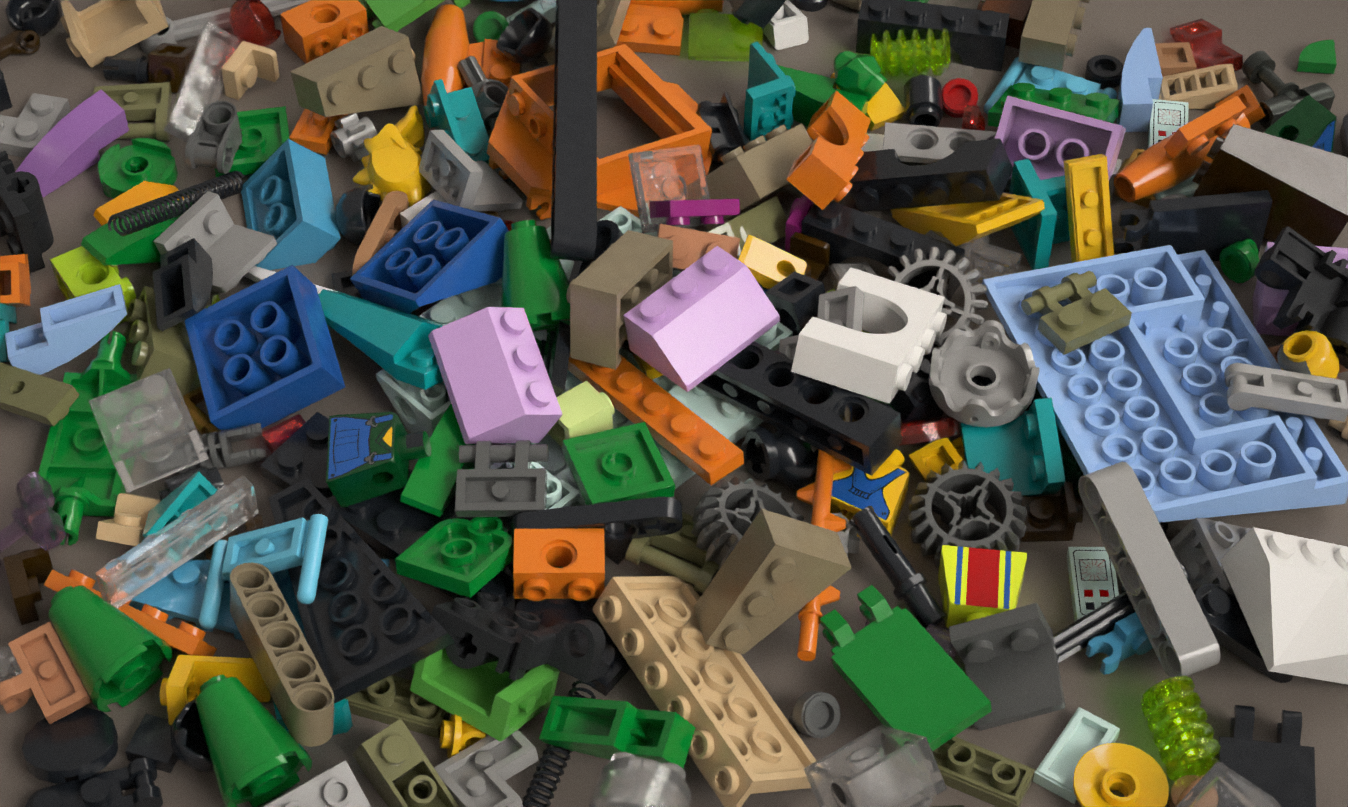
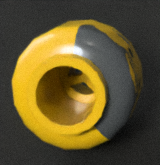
(1308, 354)

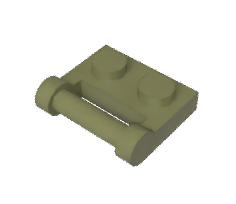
(140, 103)
(681, 544)

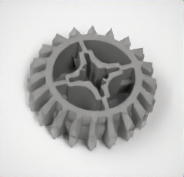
(939, 284)

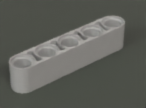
(1149, 570)

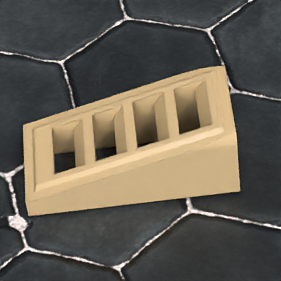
(1206, 85)

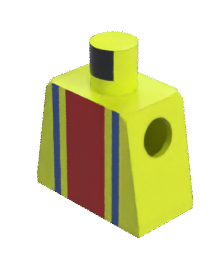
(979, 582)

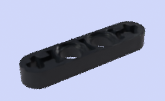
(619, 519)

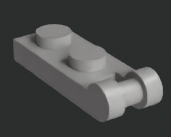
(1285, 392)

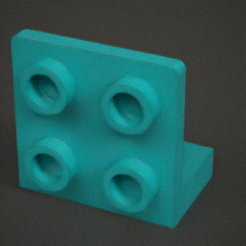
(767, 95)
(459, 118)
(1020, 449)

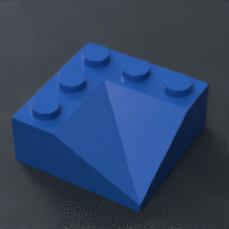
(434, 258)
(264, 352)

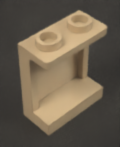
(110, 27)

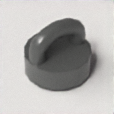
(816, 714)

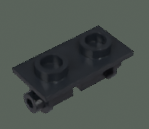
(725, 126)

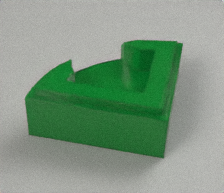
(1318, 58)

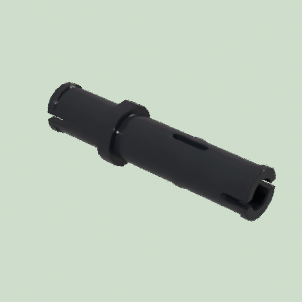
(897, 568)

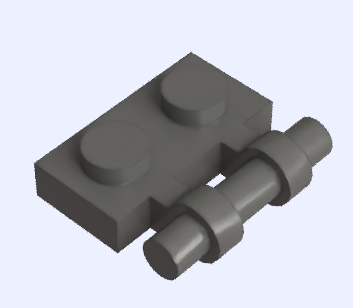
(501, 491)

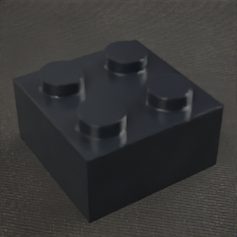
(916, 401)

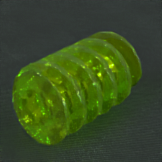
(912, 53)
(1180, 727)

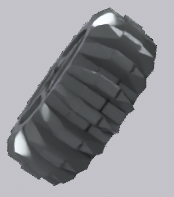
(958, 495)
(728, 512)

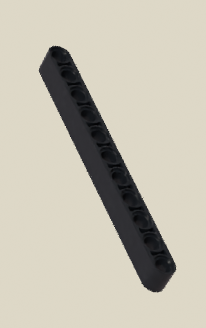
(574, 132)

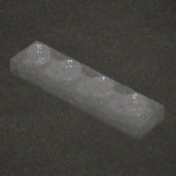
(201, 81)
(177, 542)

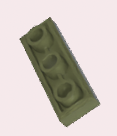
(34, 395)
(393, 700)
(983, 773)

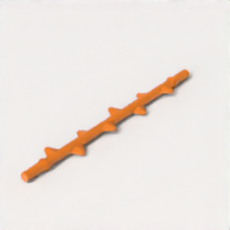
(819, 496)

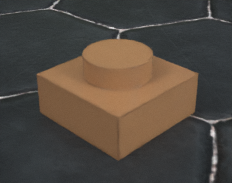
(1175, 58)

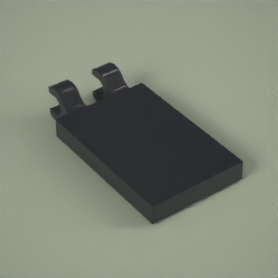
(1196, 223)
(1278, 768)

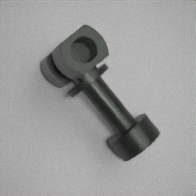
(1260, 68)

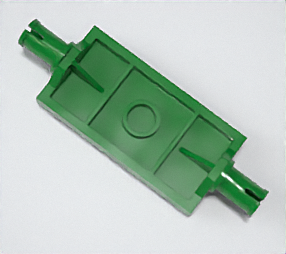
(75, 451)

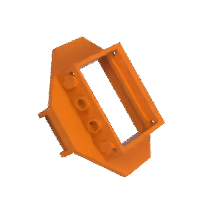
(524, 129)

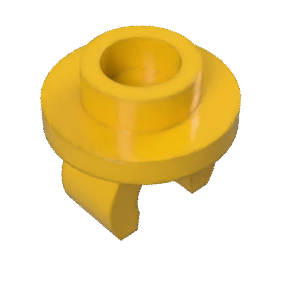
(458, 735)

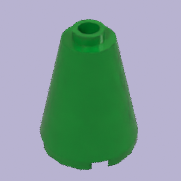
(533, 278)
(107, 647)
(247, 745)

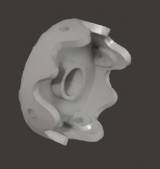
(983, 354)

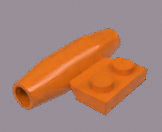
(659, 24)
(449, 43)
(1179, 154)

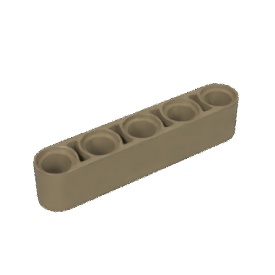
(282, 654)

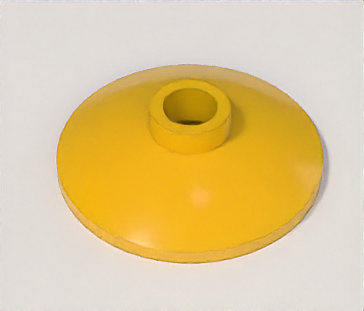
(1120, 769)

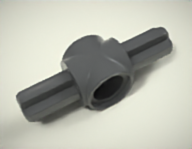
(487, 92)

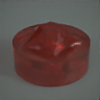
(973, 118)

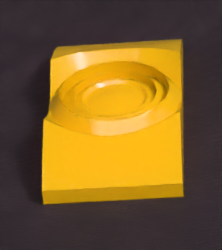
(969, 220)

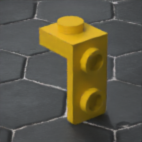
(193, 671)

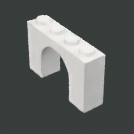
(878, 362)

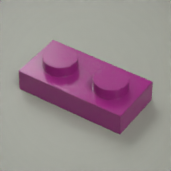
(679, 211)

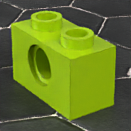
(81, 273)

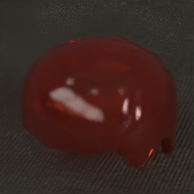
(253, 23)

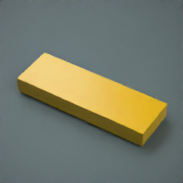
(1088, 207)

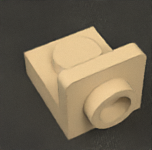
(246, 65)
(128, 520)

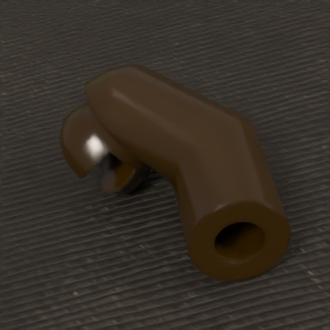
(19, 43)

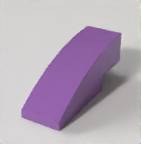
(75, 142)

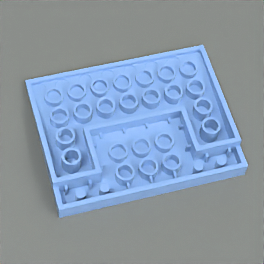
(1161, 391)

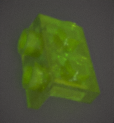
(720, 37)

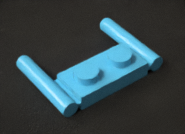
(1043, 78)
(275, 547)

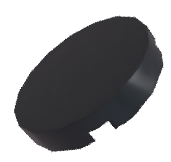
(71, 746)

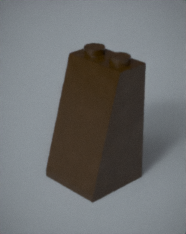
(1303, 182)

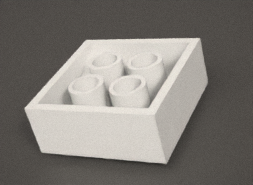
(1293, 601)

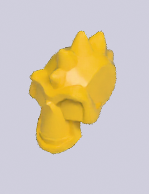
(396, 159)

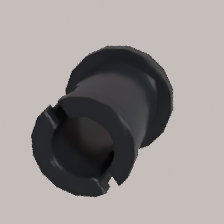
(128, 70)

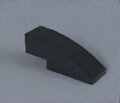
(182, 283)

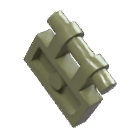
(1084, 319)

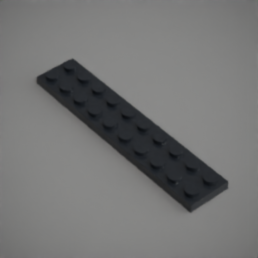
(396, 526)

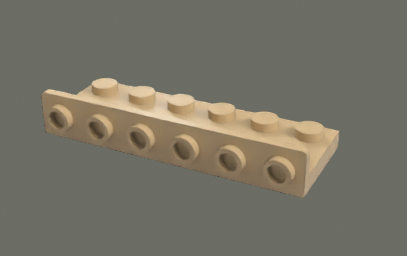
(740, 731)

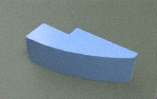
(1139, 83)
(66, 330)

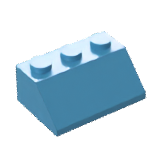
(294, 204)

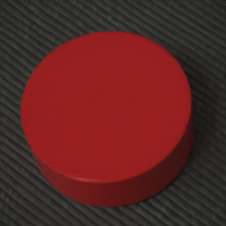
(958, 94)

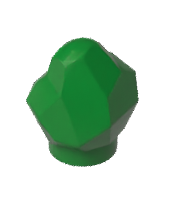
(858, 74)

